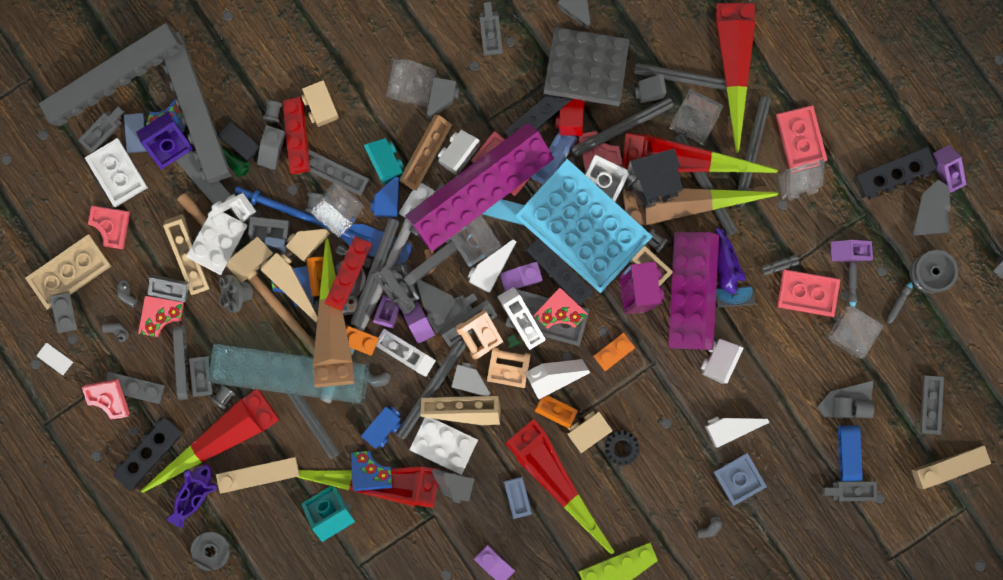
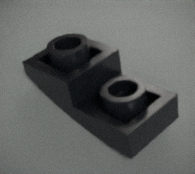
(239, 141)

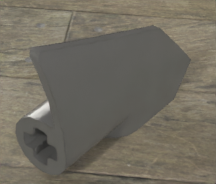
(933, 211)
(849, 402)

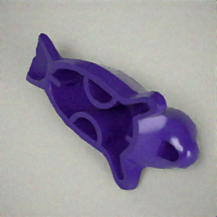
(728, 264)
(191, 494)

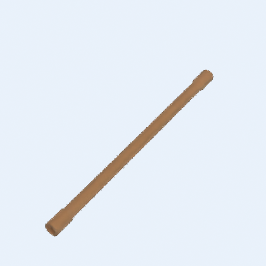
(308, 341)

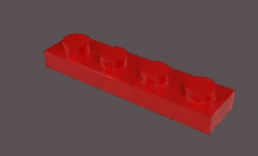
(296, 135)
(348, 273)

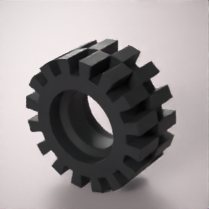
(633, 448)

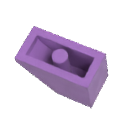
(950, 168)
(851, 250)
(521, 276)
(493, 563)

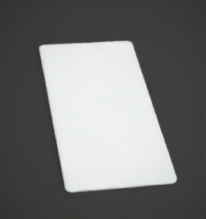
(54, 359)

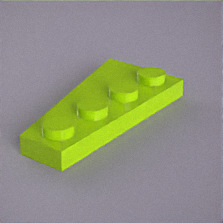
(623, 566)

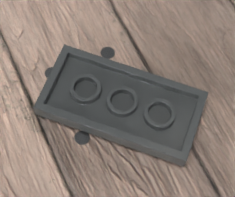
(559, 332)

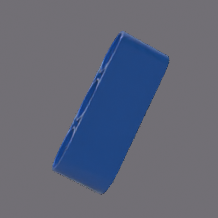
(850, 453)

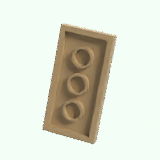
(68, 270)

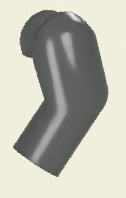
(123, 292)
(118, 329)
(379, 380)
(712, 529)

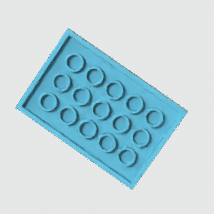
(583, 225)

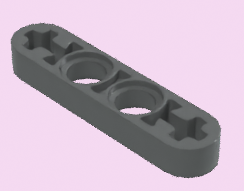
(430, 264)
(181, 362)

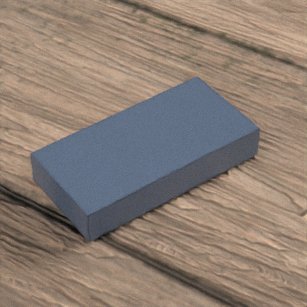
(133, 123)
(517, 497)

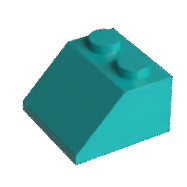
(384, 160)
(327, 513)

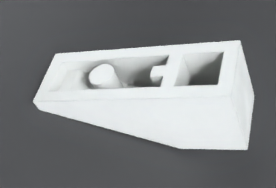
(488, 271)
(521, 318)
(405, 352)
(553, 376)
(727, 429)

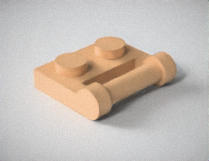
(485, 332)
(508, 374)

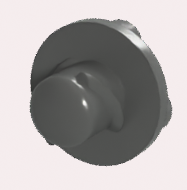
(234, 293)

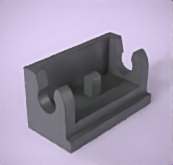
(268, 228)

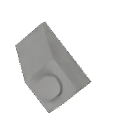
(469, 380)

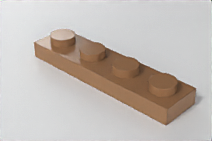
(425, 152)

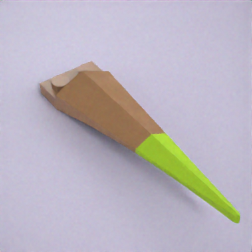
(688, 203)
(332, 351)

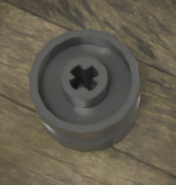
(944, 267)

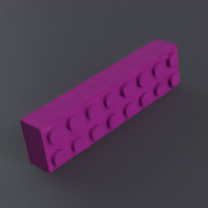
(480, 186)
(641, 287)

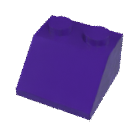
(164, 140)

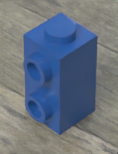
(380, 428)

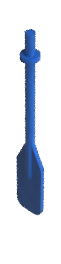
(358, 230)

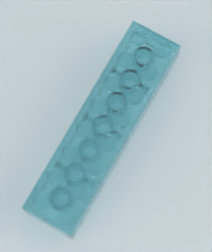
(279, 373)

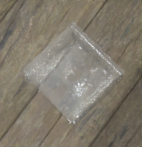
(855, 332)

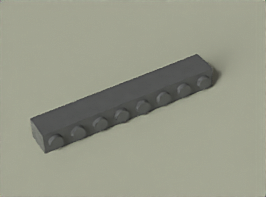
(111, 74)
(196, 115)

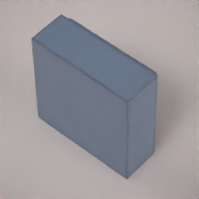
(275, 244)

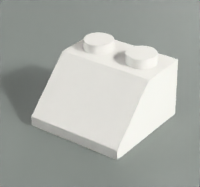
(459, 152)
(607, 176)
(721, 361)

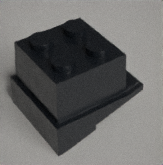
(654, 179)

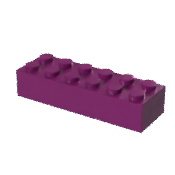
(693, 290)

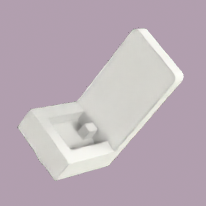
(239, 205)

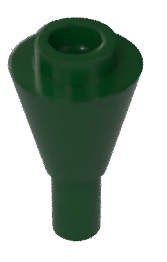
(239, 166)

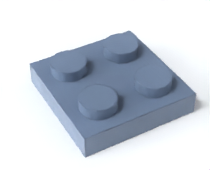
(740, 479)

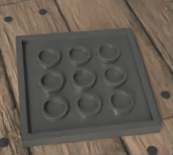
(586, 66)

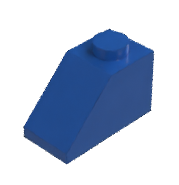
(387, 200)

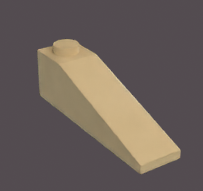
(181, 243)
(285, 278)
(471, 410)
(950, 467)
(257, 475)

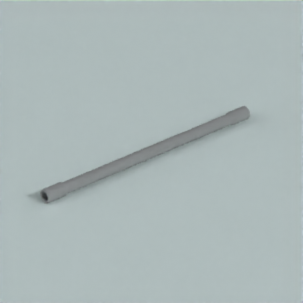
(390, 263)

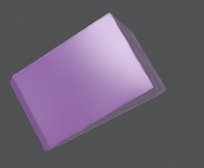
(386, 313)
(419, 324)

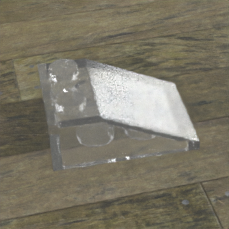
(801, 180)

